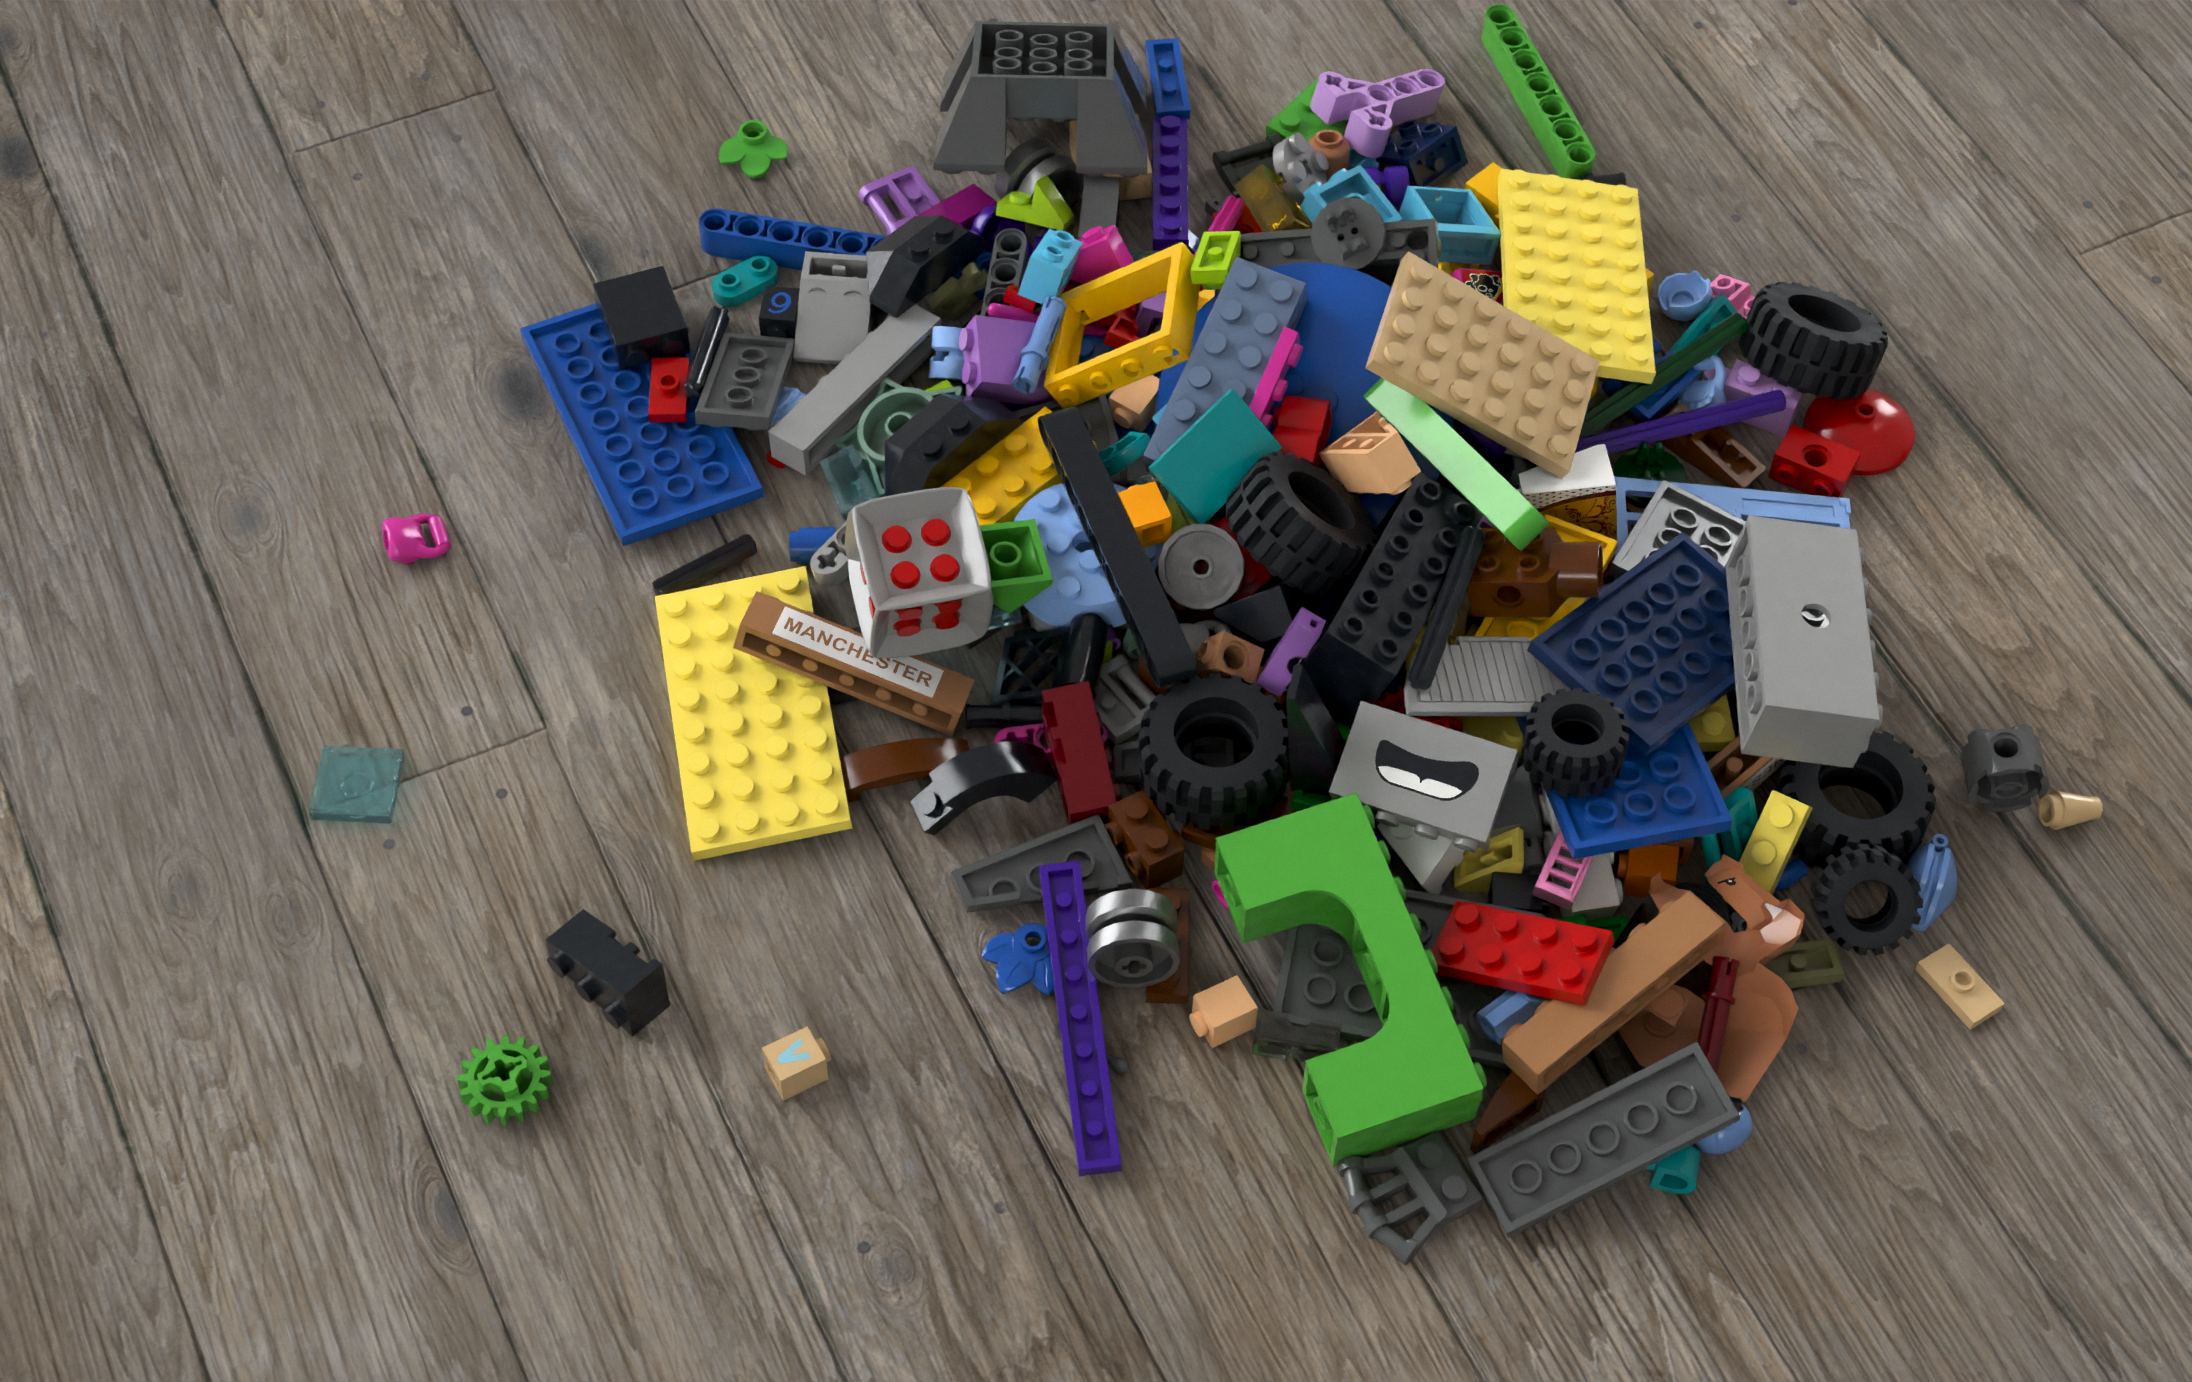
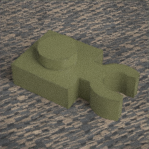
(958, 295)

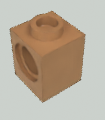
(1242, 656)

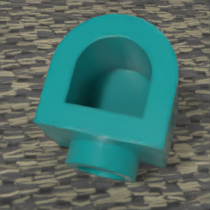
(1677, 1172)

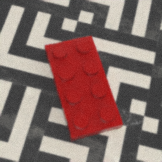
(1521, 952)

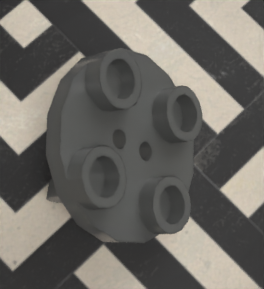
(1340, 219)

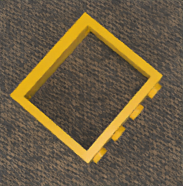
(1111, 293)

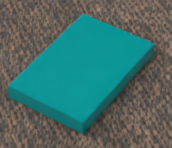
(1213, 456)

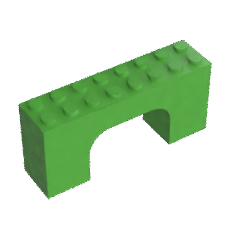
(1336, 874)

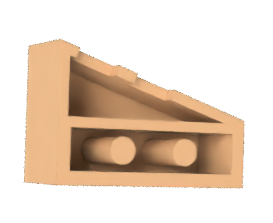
(1371, 459)

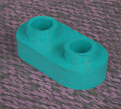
(744, 281)

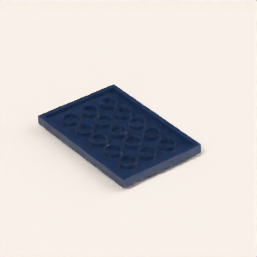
(1650, 642)

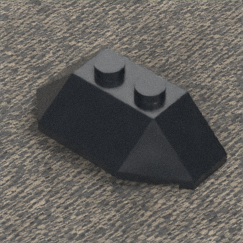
(919, 260)
(943, 441)

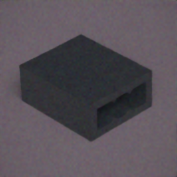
(641, 317)

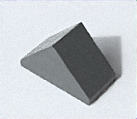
(1520, 807)

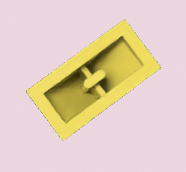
(1503, 855)

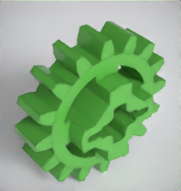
(484, 1086)

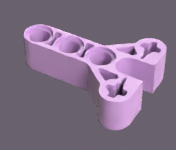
(1375, 106)

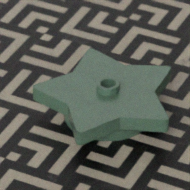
(882, 418)

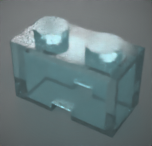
(849, 479)

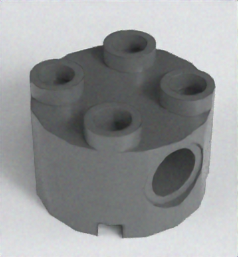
(2004, 768)

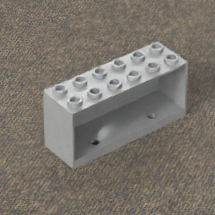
(1798, 685)

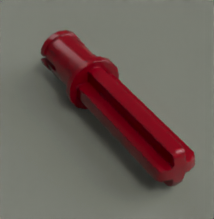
(1717, 1008)

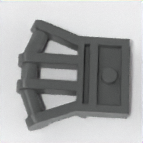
(1431, 1178)

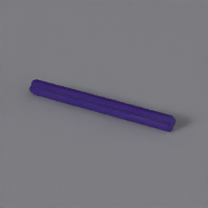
(1687, 422)

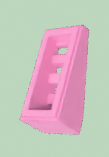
(1555, 893)

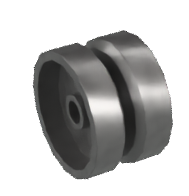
(1032, 161)
(1180, 558)
(1132, 938)

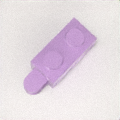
(1749, 381)

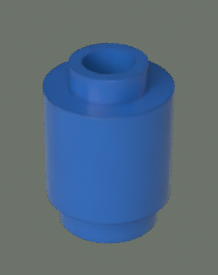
(807, 542)

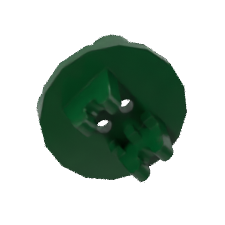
(1650, 465)

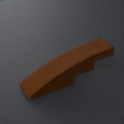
(1712, 452)
(1508, 1108)

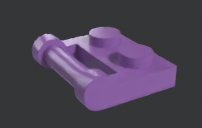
(906, 190)

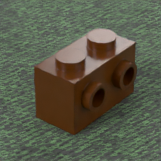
(1146, 840)

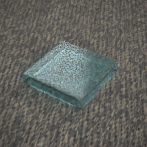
(357, 784)

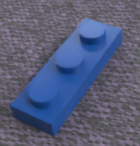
(1167, 78)

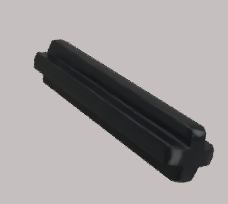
(706, 566)

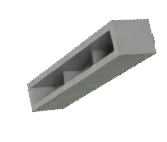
(843, 395)

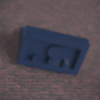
(1427, 150)

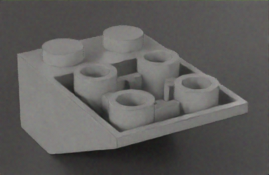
(832, 307)

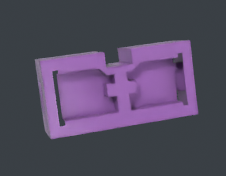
(1290, 650)

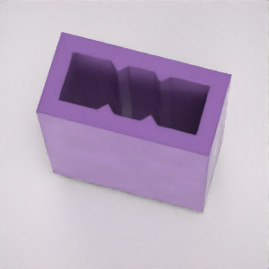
(992, 359)

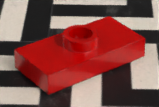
(667, 392)

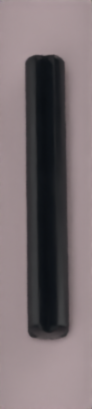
(706, 351)

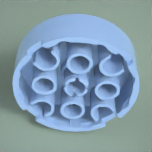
(1077, 576)

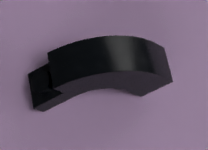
(980, 774)

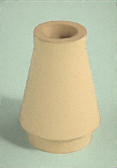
(2067, 809)

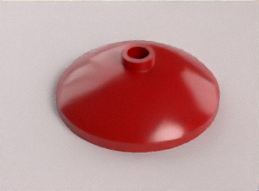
(1867, 424)

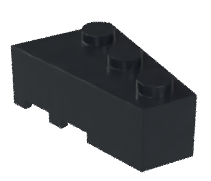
(608, 973)

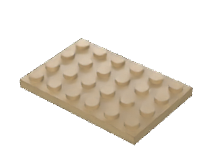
(1483, 365)

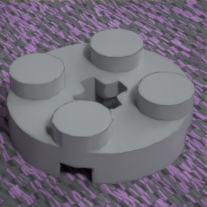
(1299, 165)

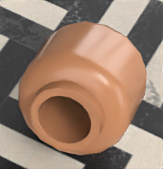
(1335, 149)

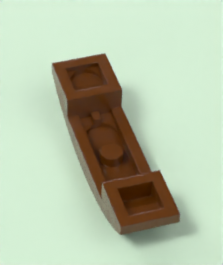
(896, 763)

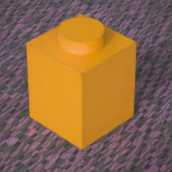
(1147, 513)

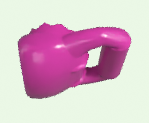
(405, 540)

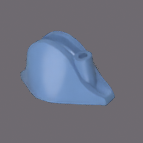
(1937, 877)

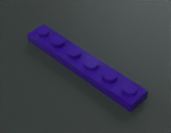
(1169, 183)

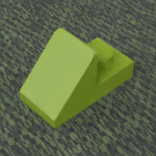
(1045, 208)
(1215, 258)

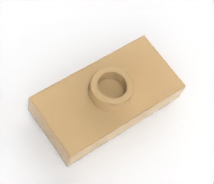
(1959, 986)

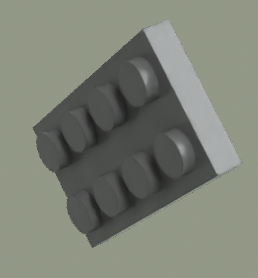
(745, 381)

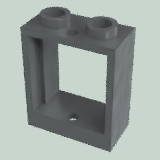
(1099, 203)

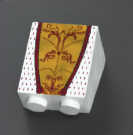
(1581, 497)

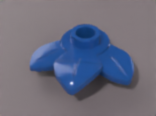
(1019, 961)

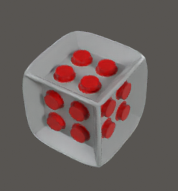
(918, 572)

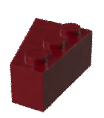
(1078, 752)

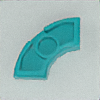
(1124, 452)

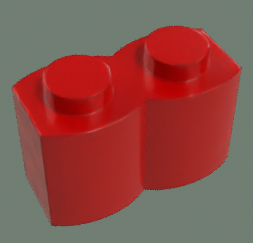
(1303, 427)

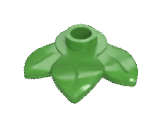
(753, 149)

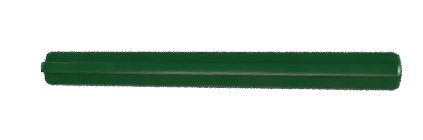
(1665, 373)

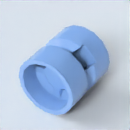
(948, 358)

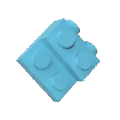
(1351, 184)

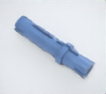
(1035, 356)

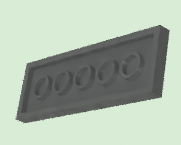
(1603, 1139)

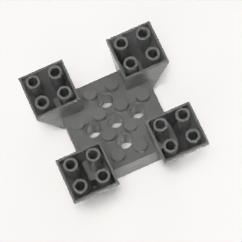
(1049, 74)

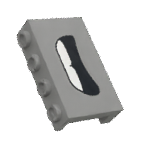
(1424, 776)

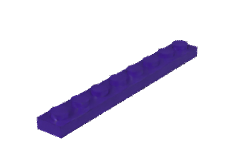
(1079, 1020)

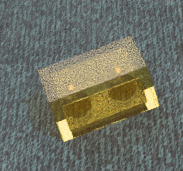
(1269, 202)

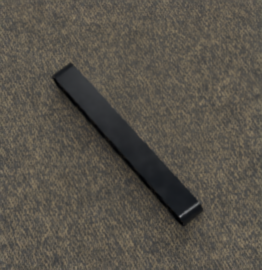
(1117, 547)

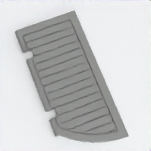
(1483, 680)

